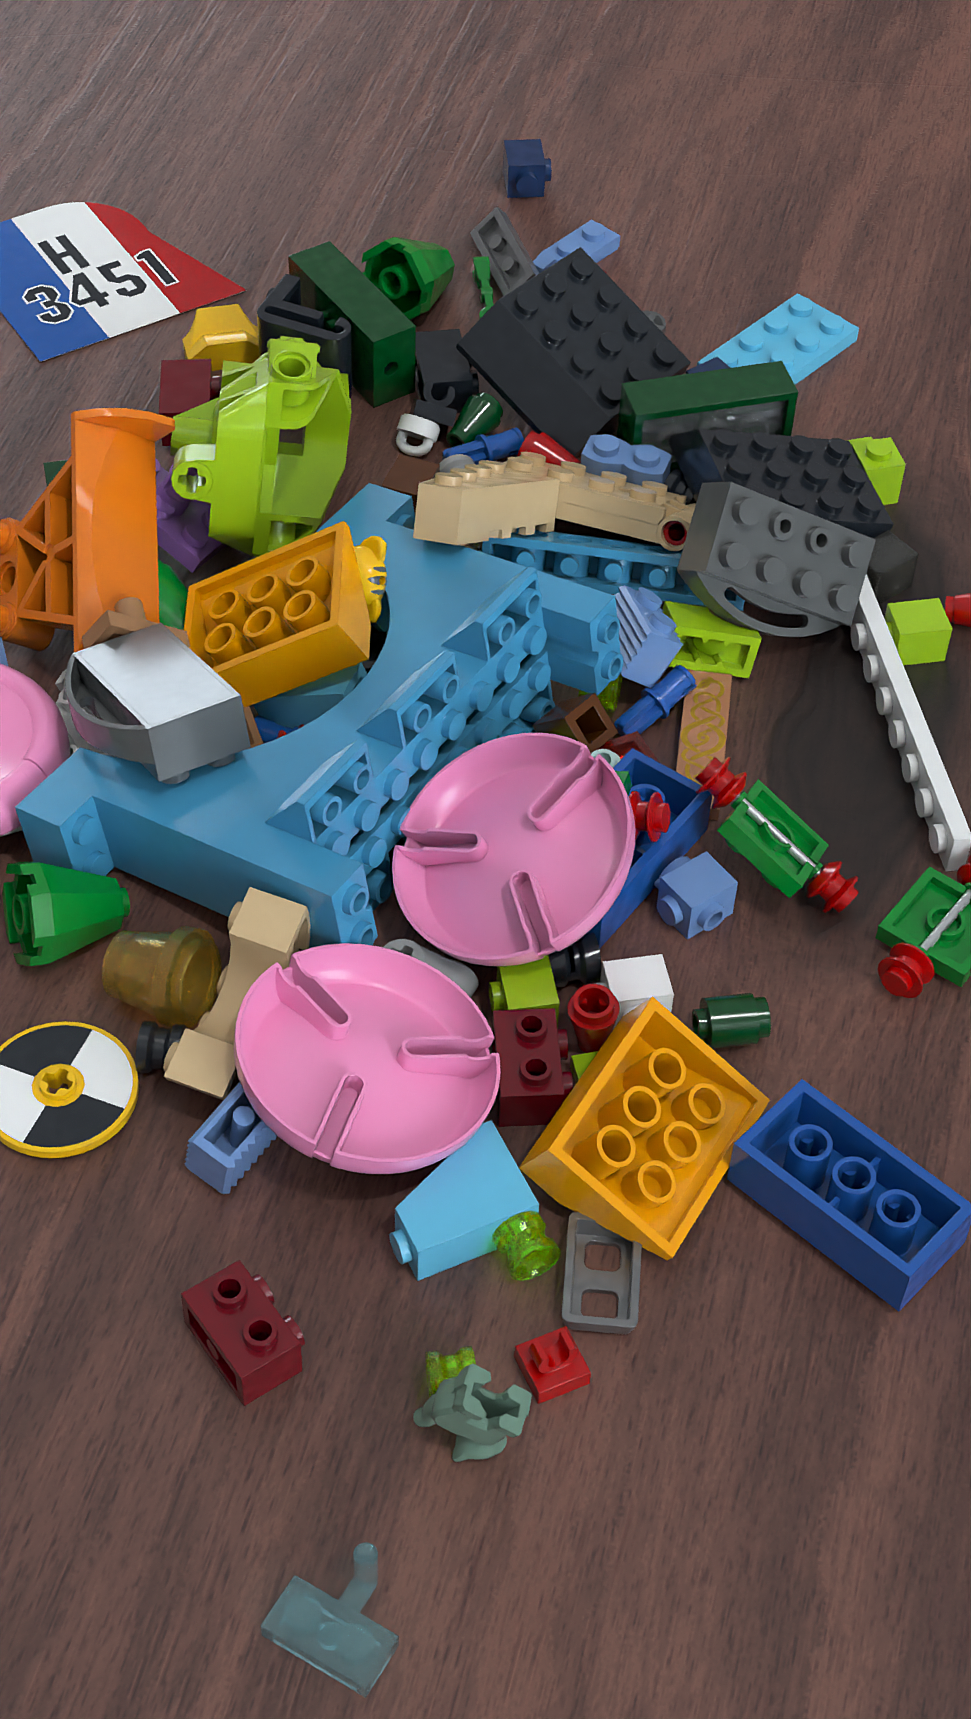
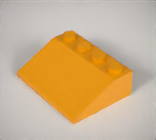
(282, 616)
(646, 1131)

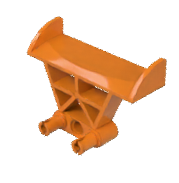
(87, 533)

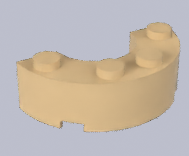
(261, 933)

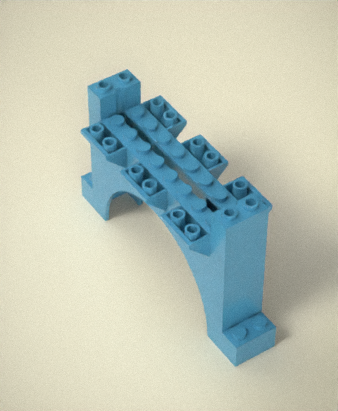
(326, 803)

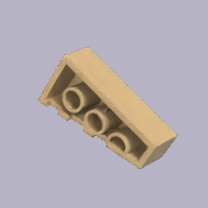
(484, 504)

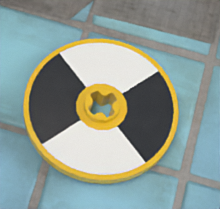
(75, 1119)

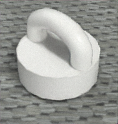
(418, 428)

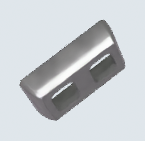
(580, 1280)

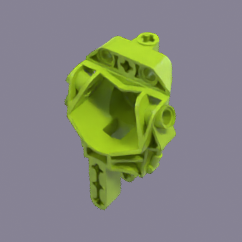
(261, 487)

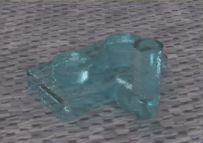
(333, 1631)

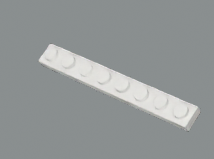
(910, 733)

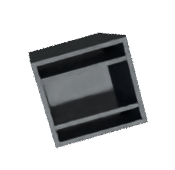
(566, 349)
(796, 470)

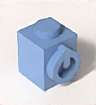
(695, 894)

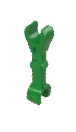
(481, 278)

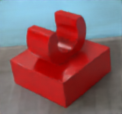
(552, 1364)

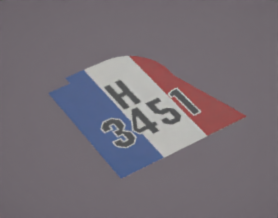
(94, 274)

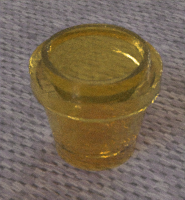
(164, 973)

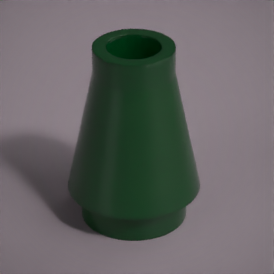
(479, 416)

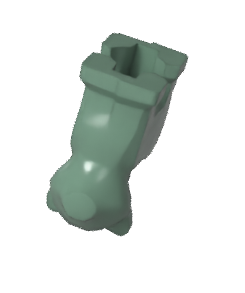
(475, 1414)

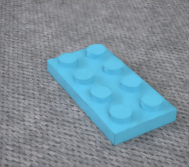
(794, 333)

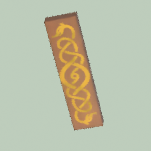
(704, 725)

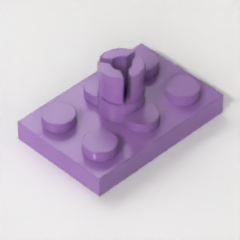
(183, 523)

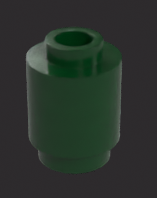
(732, 1020)

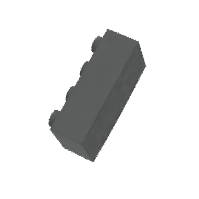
(772, 561)
(155, 704)

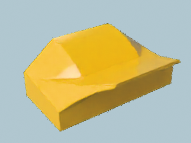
(222, 335)

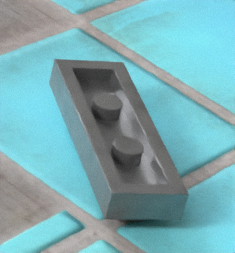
(507, 254)

